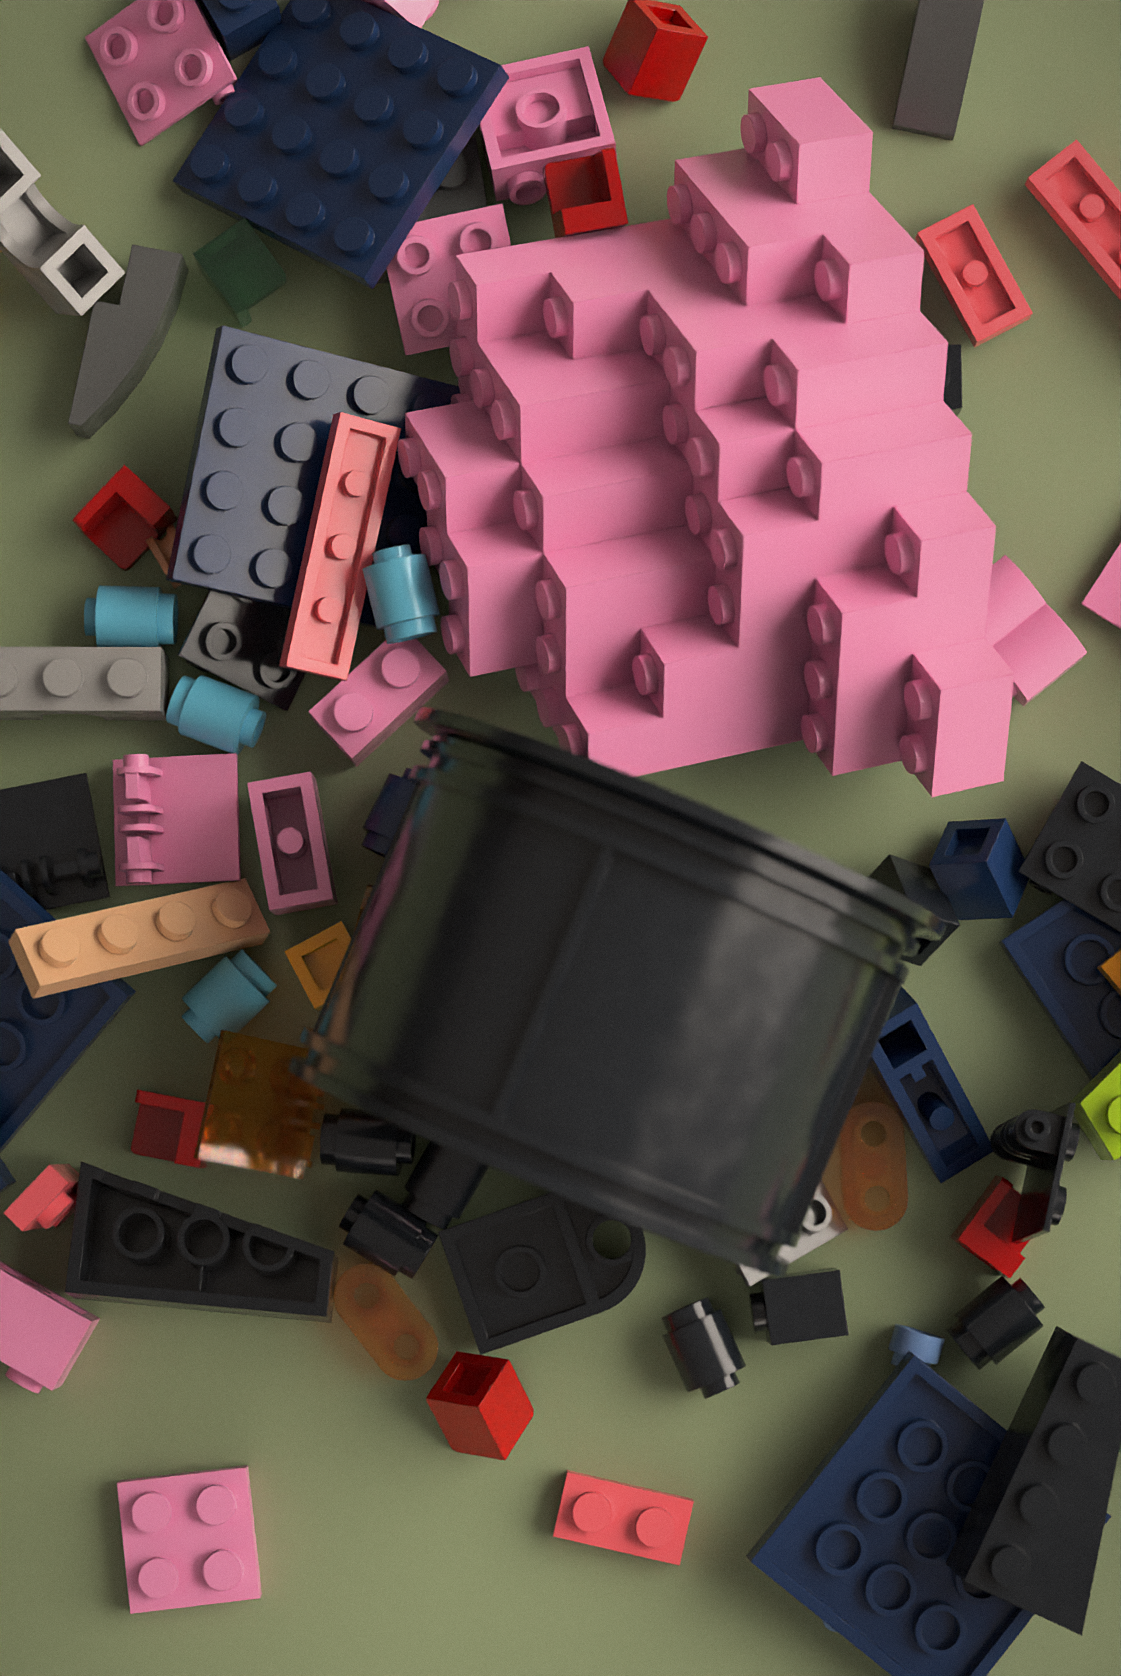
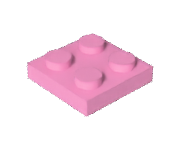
(189, 1539)

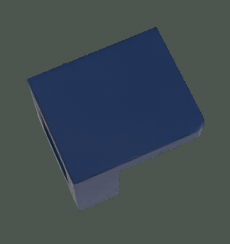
(979, 869)

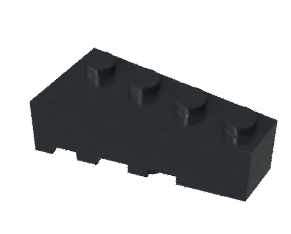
(183, 1255)
(1049, 1487)

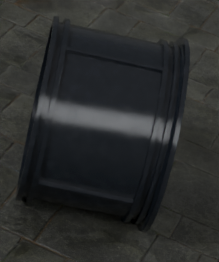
(612, 991)

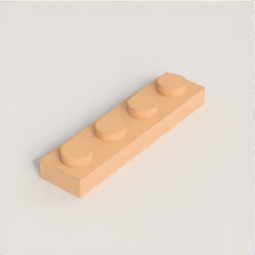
(138, 937)

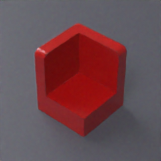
(654, 49)
(585, 194)
(124, 517)
(168, 1128)
(990, 1227)
(480, 1405)

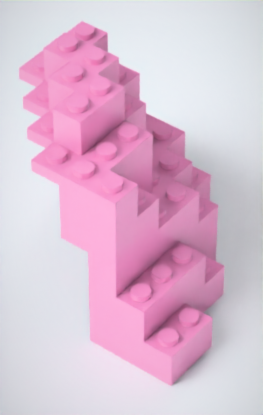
(720, 475)

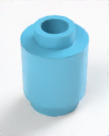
(401, 594)
(131, 617)
(216, 713)
(227, 996)

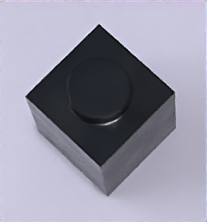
(800, 1307)

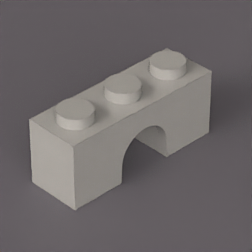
(49, 251)
(84, 681)

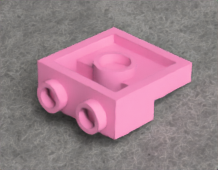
(541, 117)

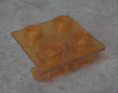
(258, 1109)

